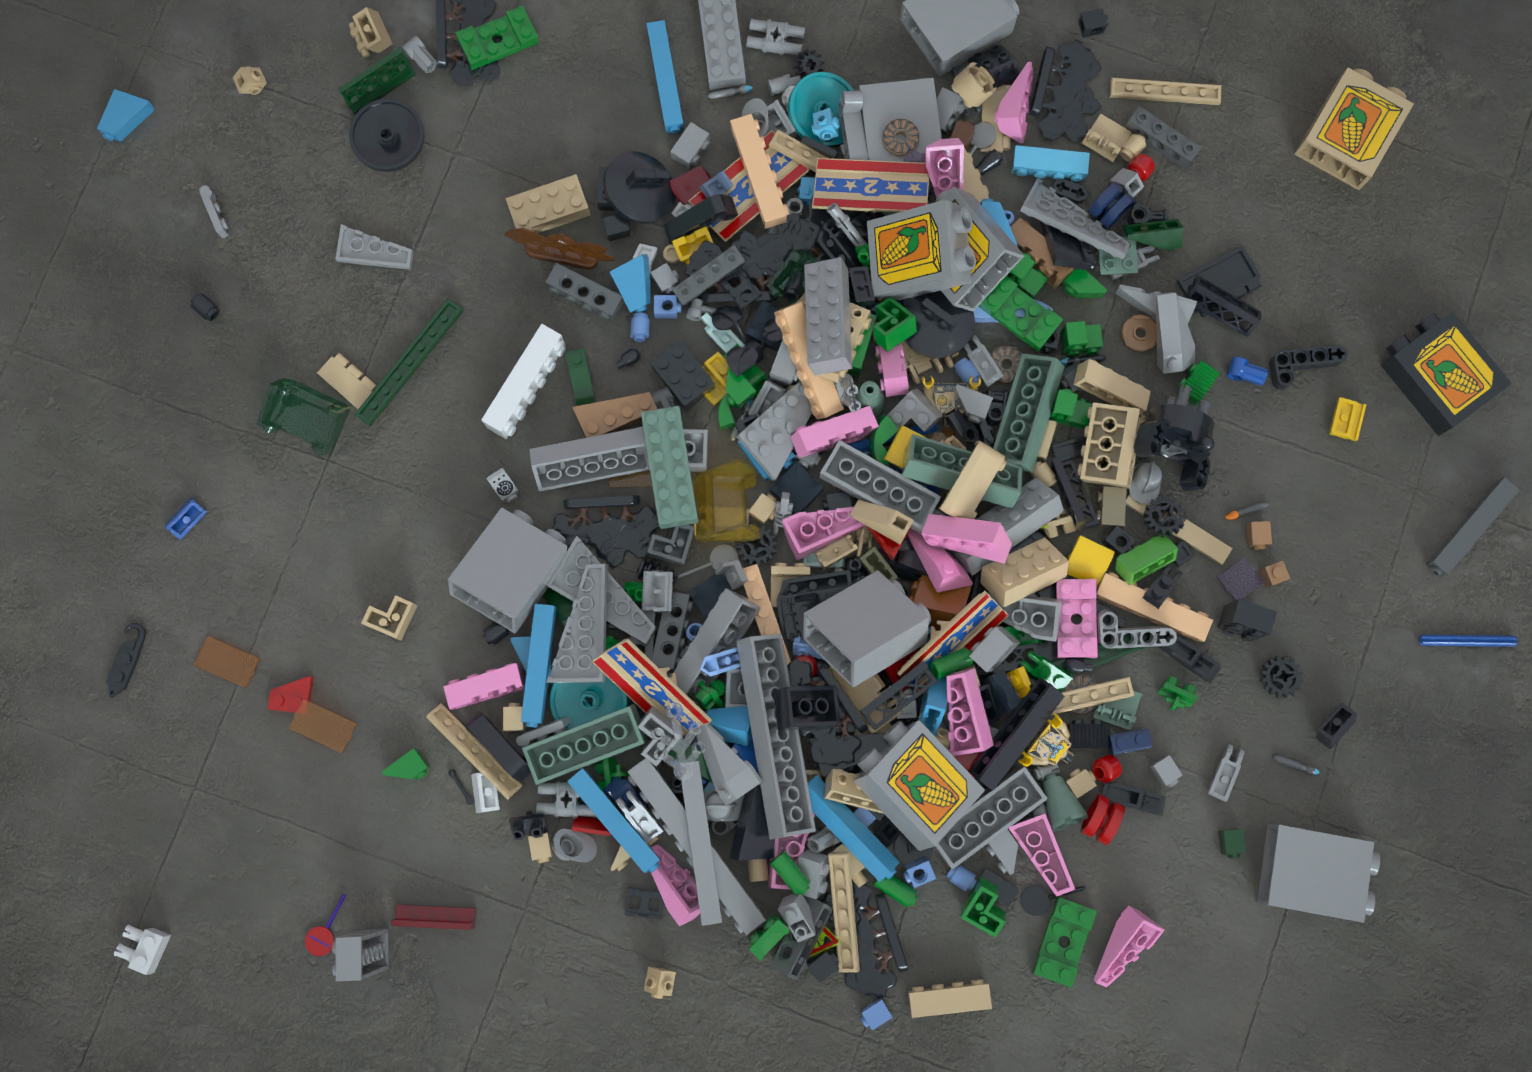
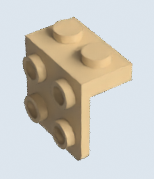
(782, 572)

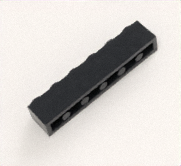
(1016, 733)

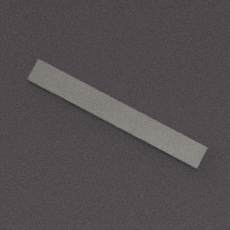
(701, 847)

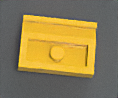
(1347, 419)
(1020, 681)

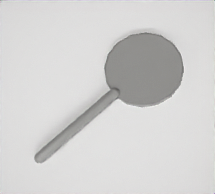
(984, 136)
(718, 555)

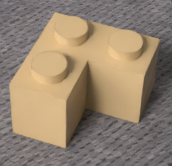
(394, 621)

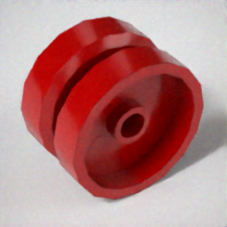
(1103, 819)

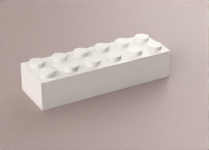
(524, 382)

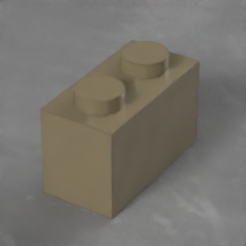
(1111, 507)

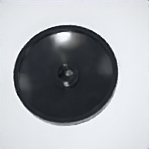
(386, 135)

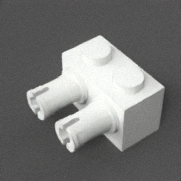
(149, 949)

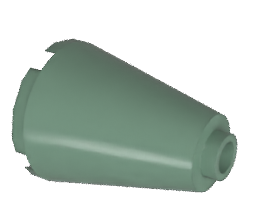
(871, 395)
(1062, 804)

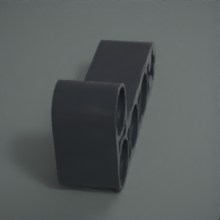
(701, 215)
(1308, 362)
(499, 747)

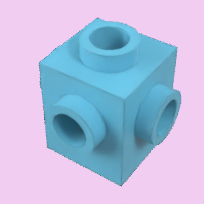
(825, 125)

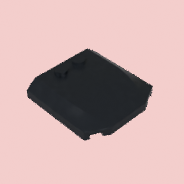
(836, 244)
(822, 585)

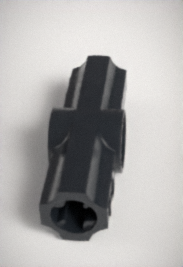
(962, 431)

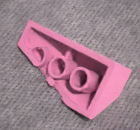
(818, 529)
(939, 564)
(1129, 937)

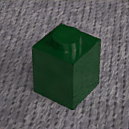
(1232, 842)

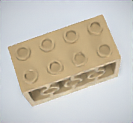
(1121, 453)

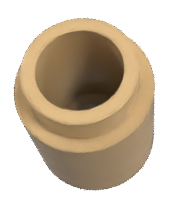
(1132, 147)
(1044, 473)

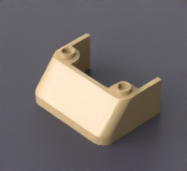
(973, 481)

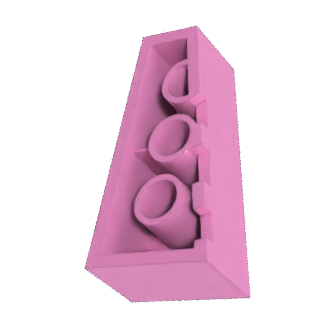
(826, 434)
(968, 536)
(485, 686)
(1041, 847)

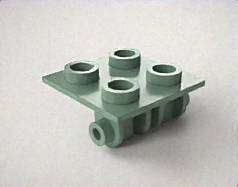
(1116, 265)
(1119, 712)

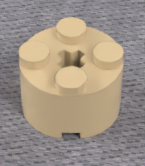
(974, 85)

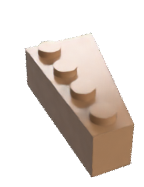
(1035, 245)
(613, 414)

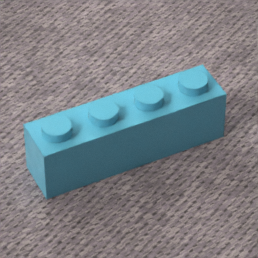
(1050, 163)

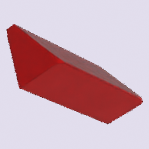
(590, 825)

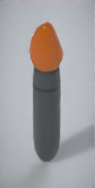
(1247, 510)

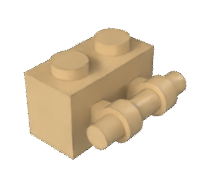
(369, 32)

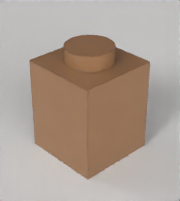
(1259, 535)
(1274, 574)

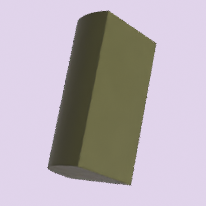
(875, 562)

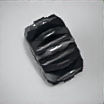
(808, 57)

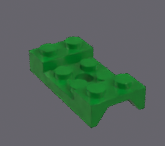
(514, 29)
(1037, 323)
(763, 941)
(1061, 962)

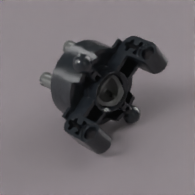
(1179, 435)

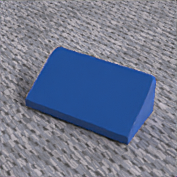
(185, 518)

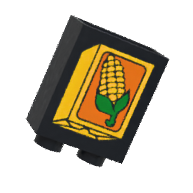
(1444, 372)

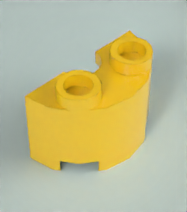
(688, 244)

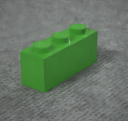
(1146, 559)

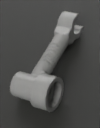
(697, 309)

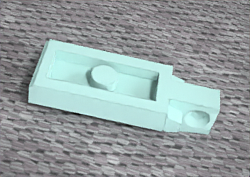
(723, 338)

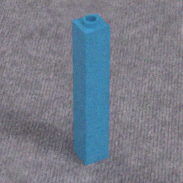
(665, 77)
(538, 665)
(615, 821)
(852, 832)

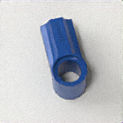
(1242, 370)

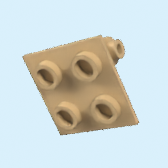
(1106, 137)

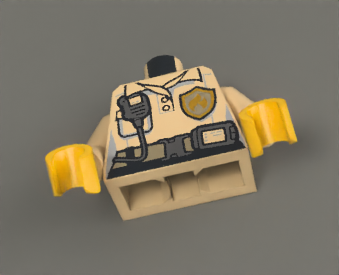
(943, 395)

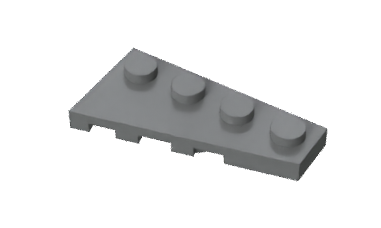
(364, 249)

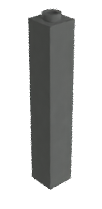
(1472, 527)

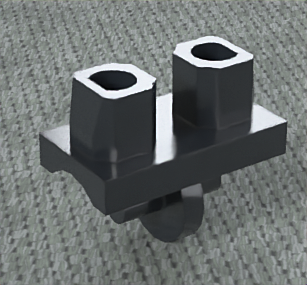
(528, 825)

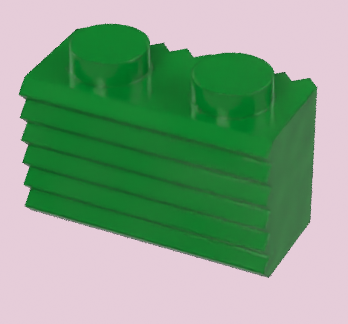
(1200, 380)

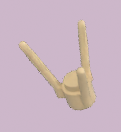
(862, 536)

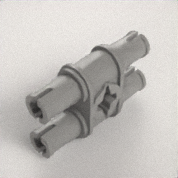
(770, 28)
(846, 391)
(559, 808)

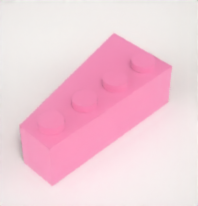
(893, 370)
(966, 714)
(794, 847)

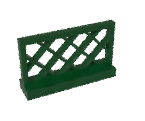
(375, 88)

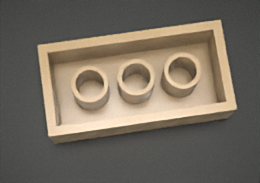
(549, 205)
(1024, 572)

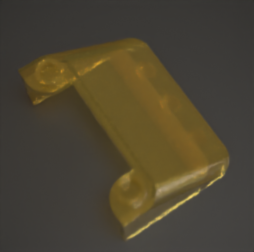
(723, 503)

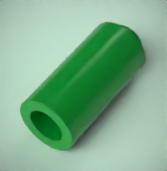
(951, 663)
(790, 873)
(897, 890)

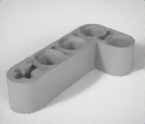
(852, 125)
(1136, 633)

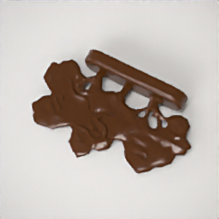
(560, 249)

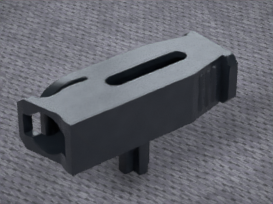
(908, 565)

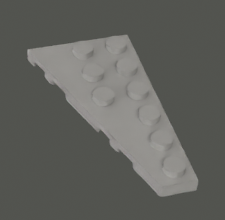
(1071, 219)
(770, 433)
(621, 609)
(584, 632)

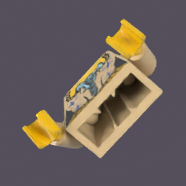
(1049, 744)

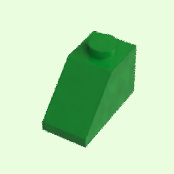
(1083, 285)
(738, 390)
(409, 766)

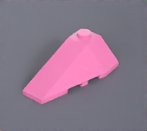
(1015, 105)
(945, 164)
(676, 888)

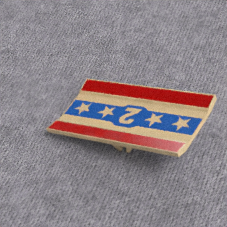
(787, 174)
(870, 185)
(962, 631)
(647, 683)

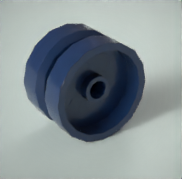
(1111, 205)

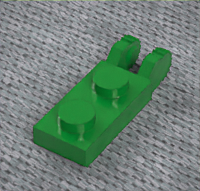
(1047, 670)

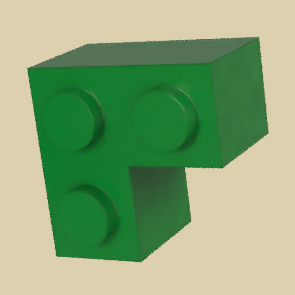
(1027, 278)
(893, 324)
(1079, 338)
(1070, 410)
(979, 908)

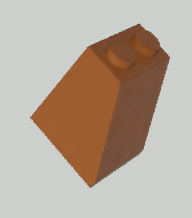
(941, 605)

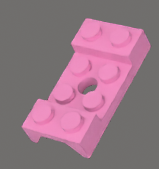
(1080, 599)

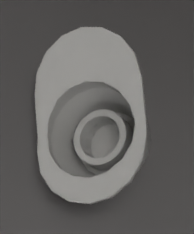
(760, 112)
(1145, 482)
(717, 809)
(574, 846)

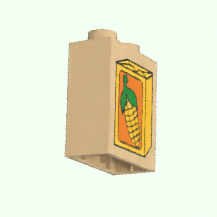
(1354, 128)

